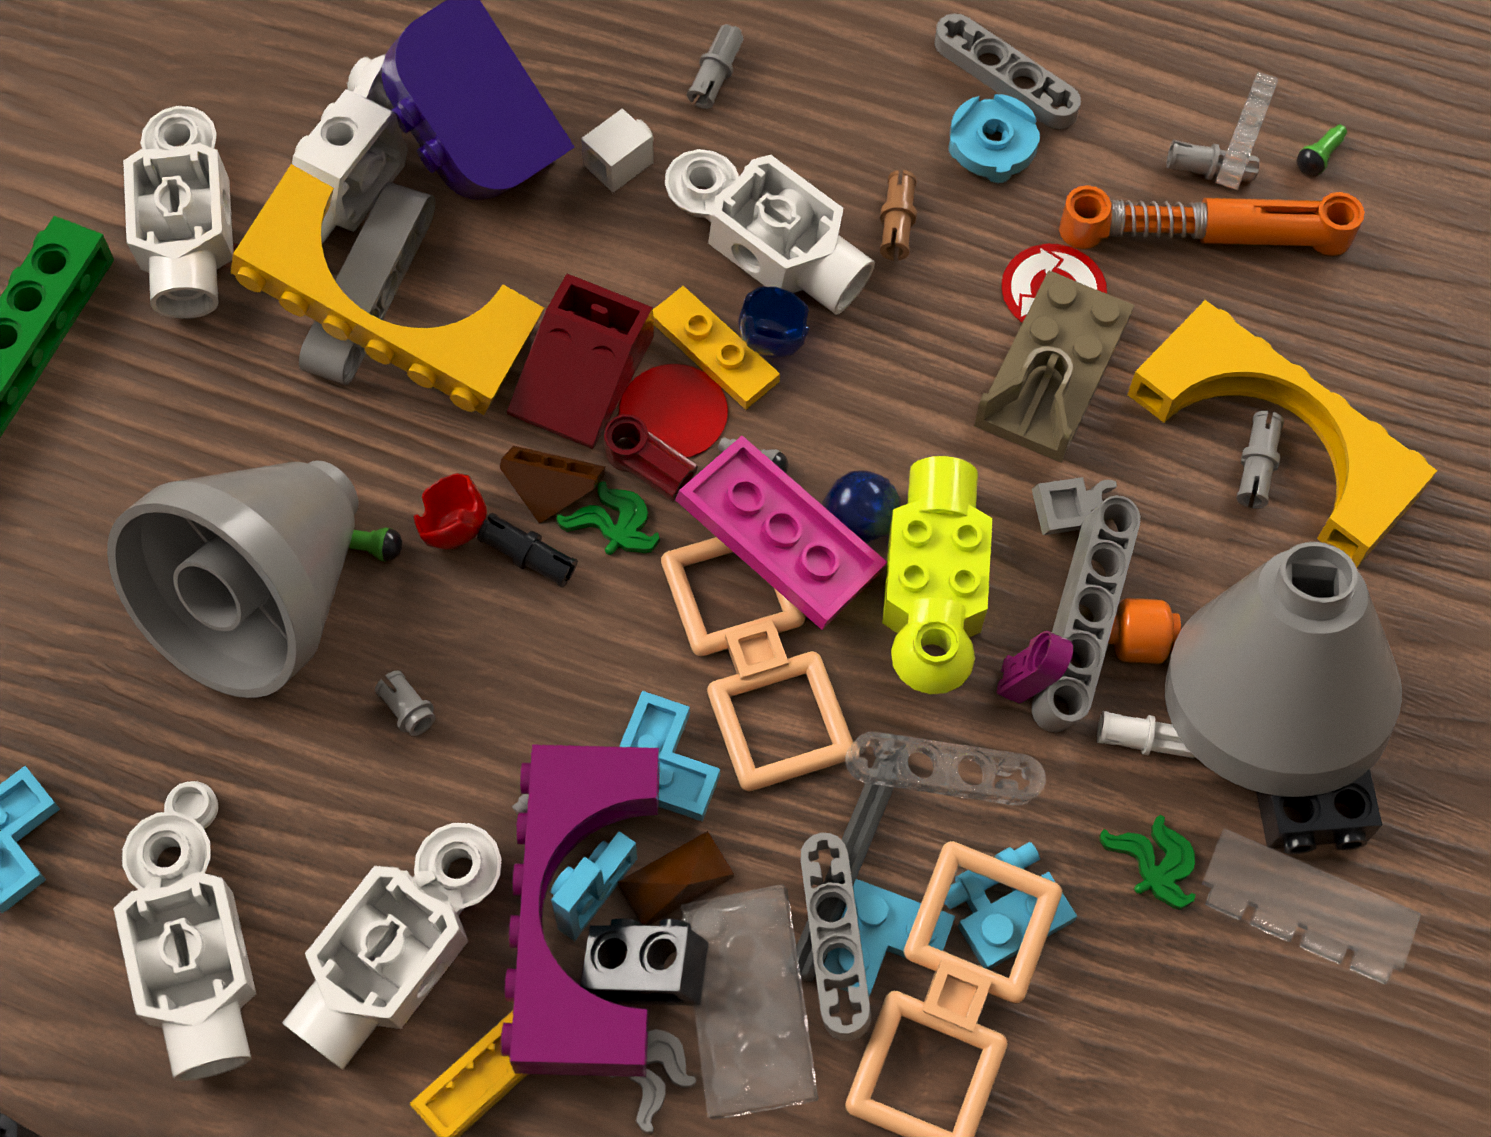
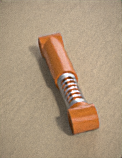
(1322, 224)

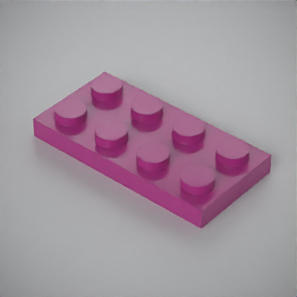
(781, 531)

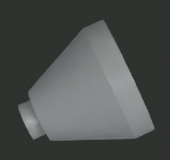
(236, 570)
(1287, 677)

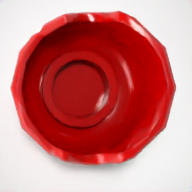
(451, 512)

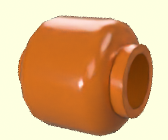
(1144, 631)

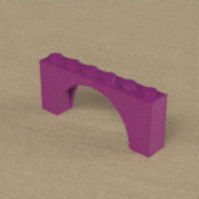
(555, 1020)

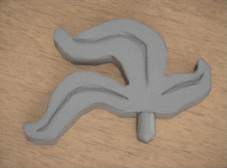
(667, 1050)

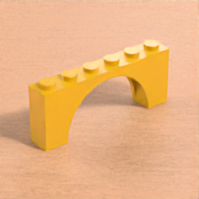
(287, 261)
(1220, 358)

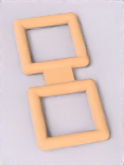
(758, 663)
(954, 994)

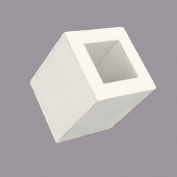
(618, 149)

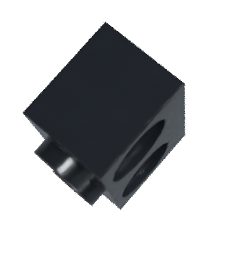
(1321, 819)
(642, 974)

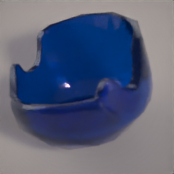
(773, 322)
(863, 503)

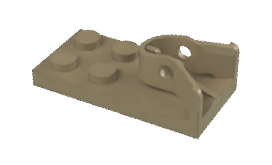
(1054, 366)

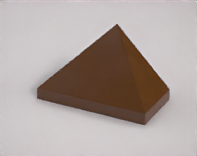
(548, 480)
(675, 879)

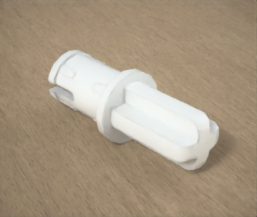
(1140, 734)

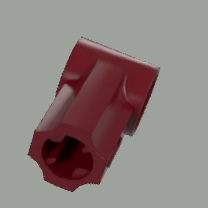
(649, 460)

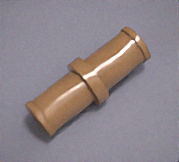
(898, 215)

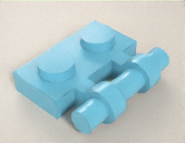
(999, 927)

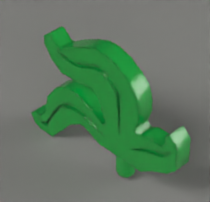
(623, 534)
(1160, 879)

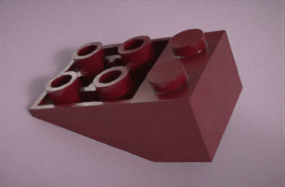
(582, 360)

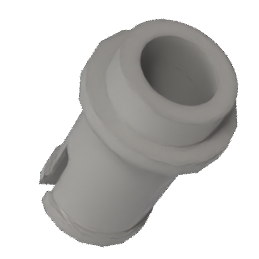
(412, 712)

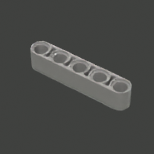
(371, 275)
(1101, 596)

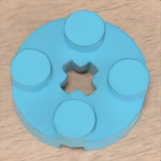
(994, 158)

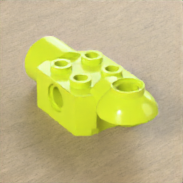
(937, 574)

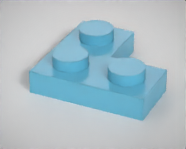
(683, 782)
(22, 809)
(585, 889)
(883, 926)

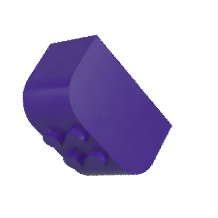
(470, 102)

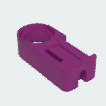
(1035, 667)

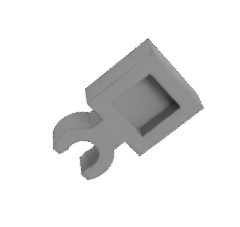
(1066, 503)

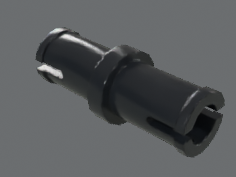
(527, 549)

